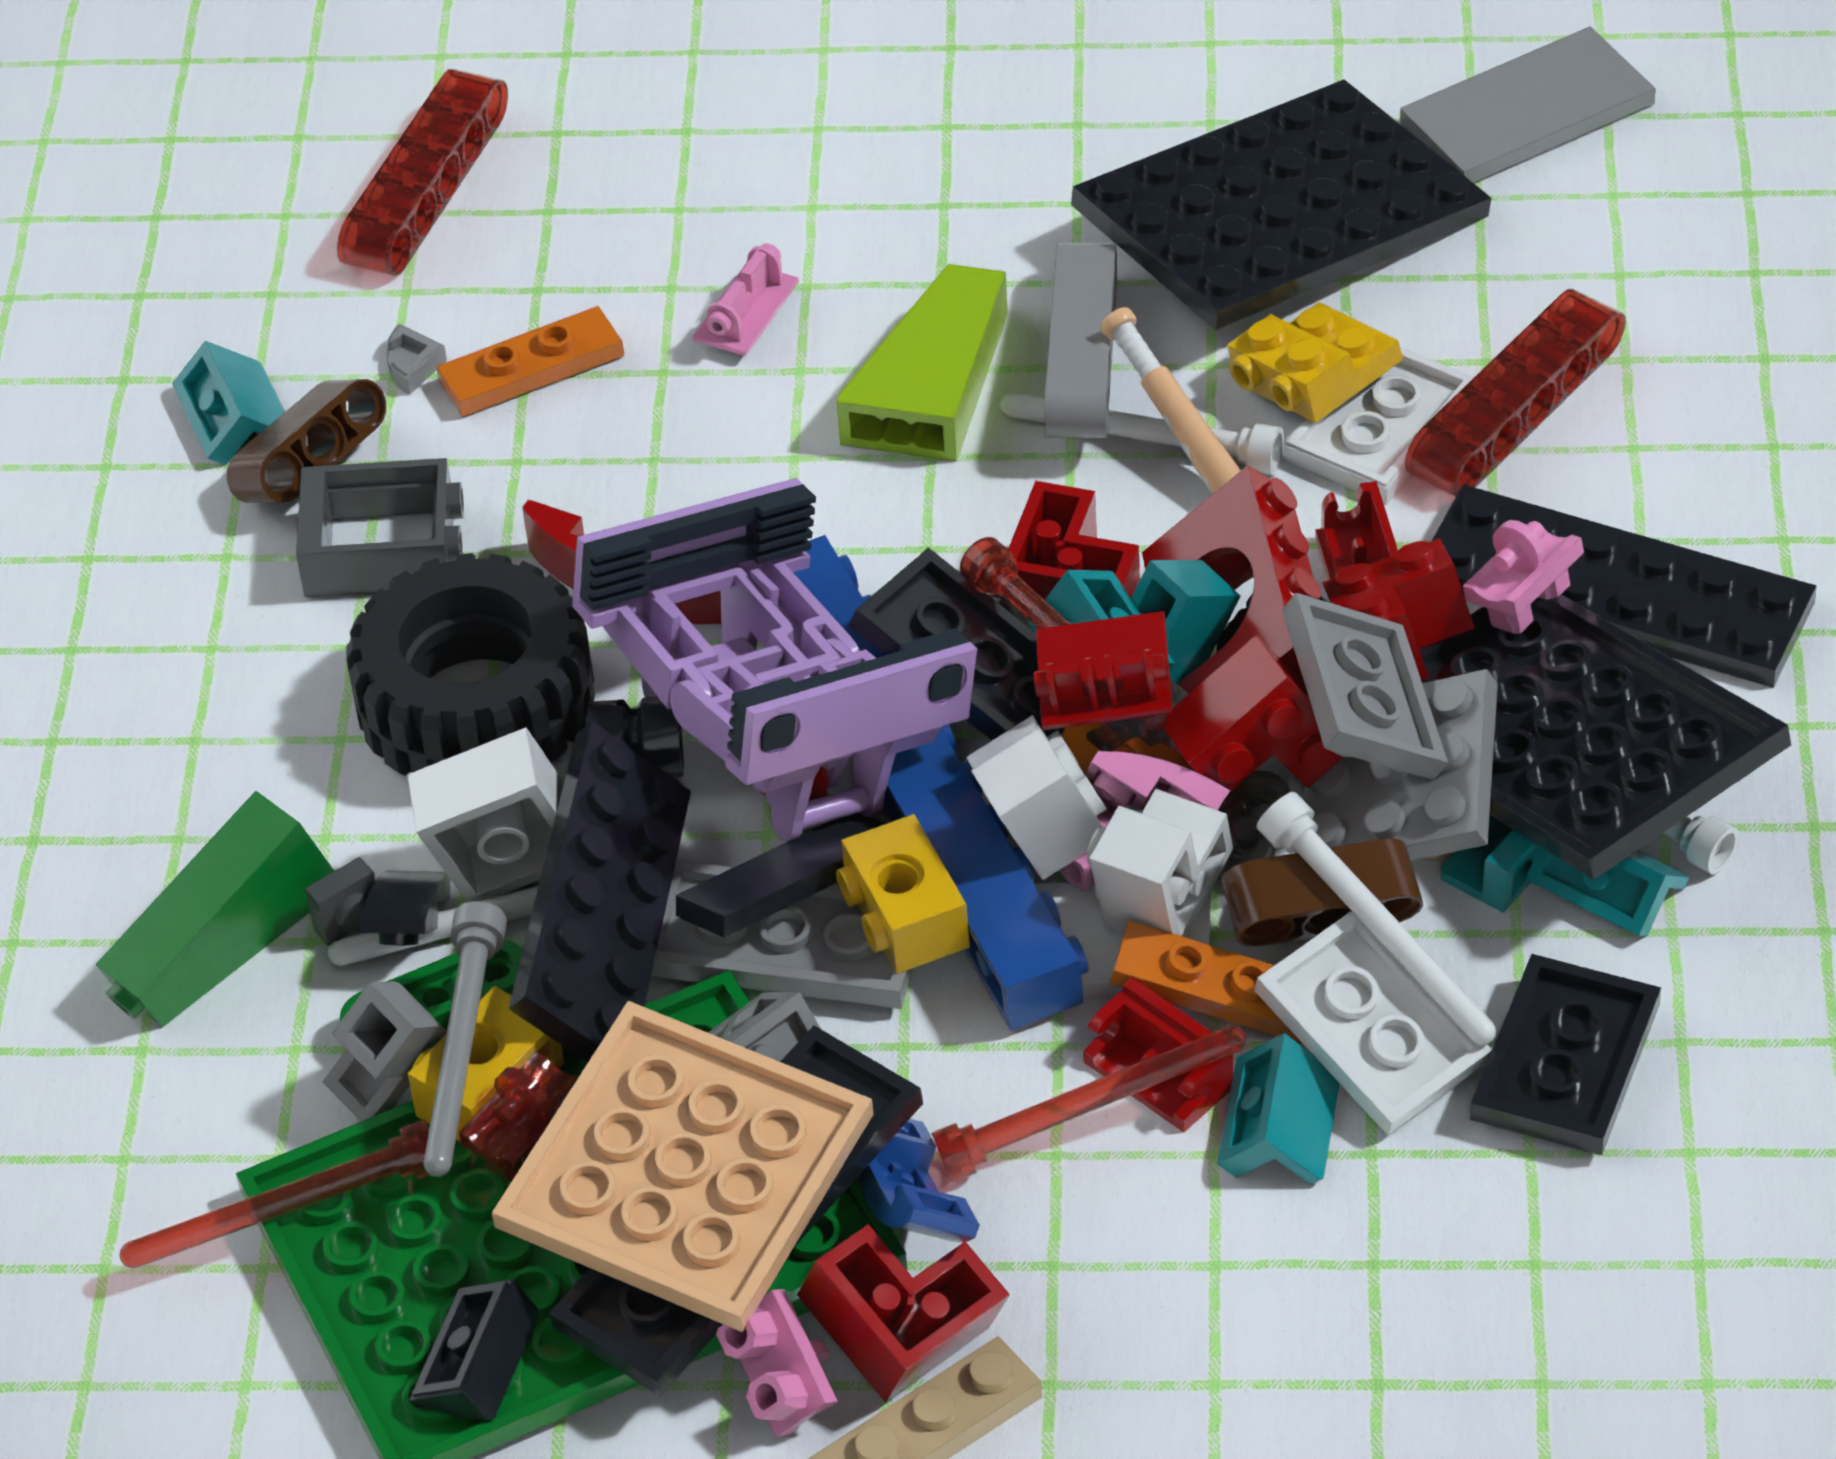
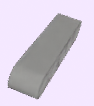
(1078, 350)

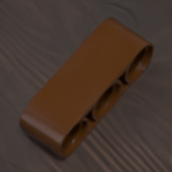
(283, 446)
(1288, 901)

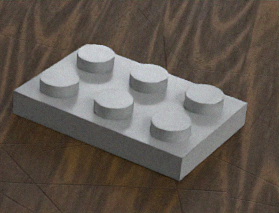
(1364, 687)

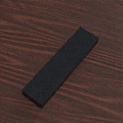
(771, 879)

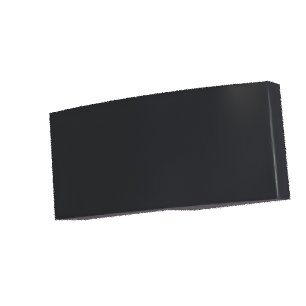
(404, 905)

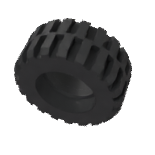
(461, 615)

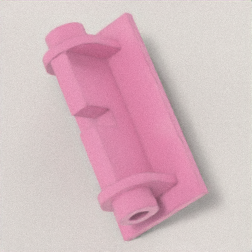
(747, 303)

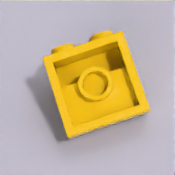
(1311, 360)

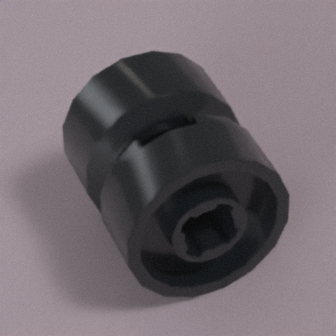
(645, 729)

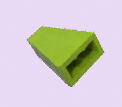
(929, 370)

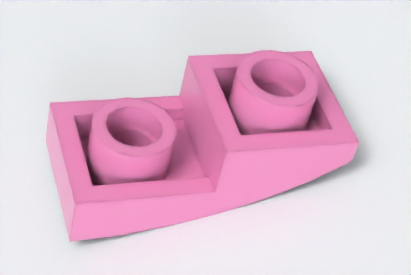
(1132, 777)

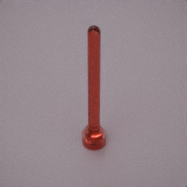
(994, 571)
(966, 1148)
(403, 1156)

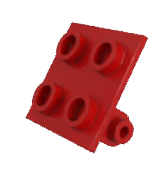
(1103, 670)

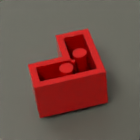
(1061, 535)
(1411, 589)
(1246, 716)
(898, 1323)

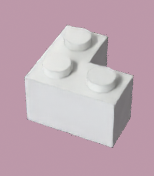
(1039, 794)
(1158, 862)

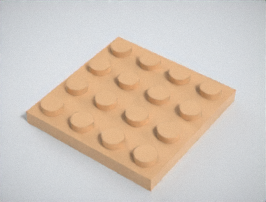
(684, 1165)

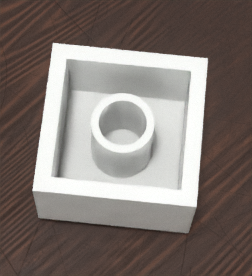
(488, 814)

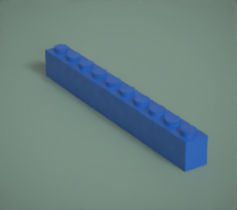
(1011, 925)

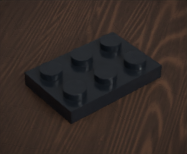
(1566, 1054)

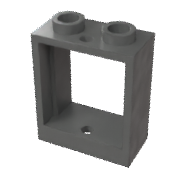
(372, 492)

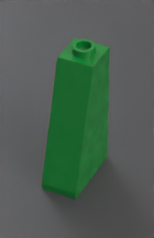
(215, 913)

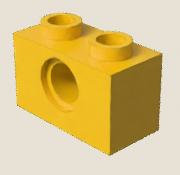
(904, 894)
(498, 1043)

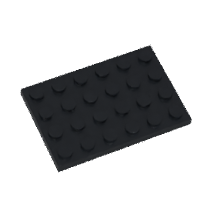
(1280, 203)
(1602, 732)

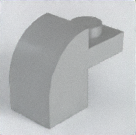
(382, 1041)

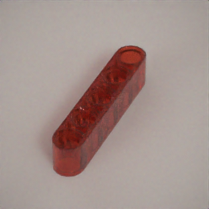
(422, 172)
(1515, 392)

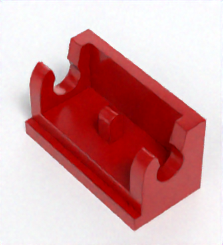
(1357, 534)
(1142, 1025)

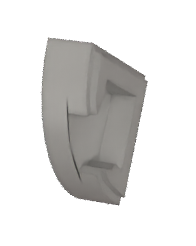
(412, 357)

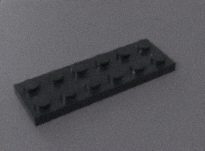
(1656, 591)
(600, 893)
(659, 1339)

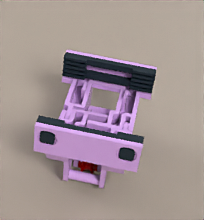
(781, 711)

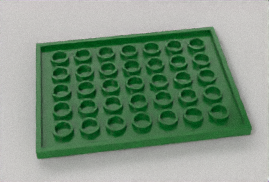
(390, 1256)

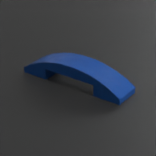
(905, 1194)

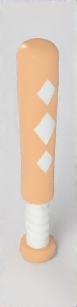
(1181, 416)

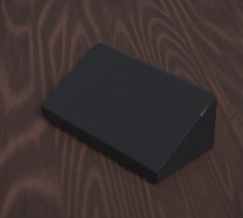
(477, 1351)

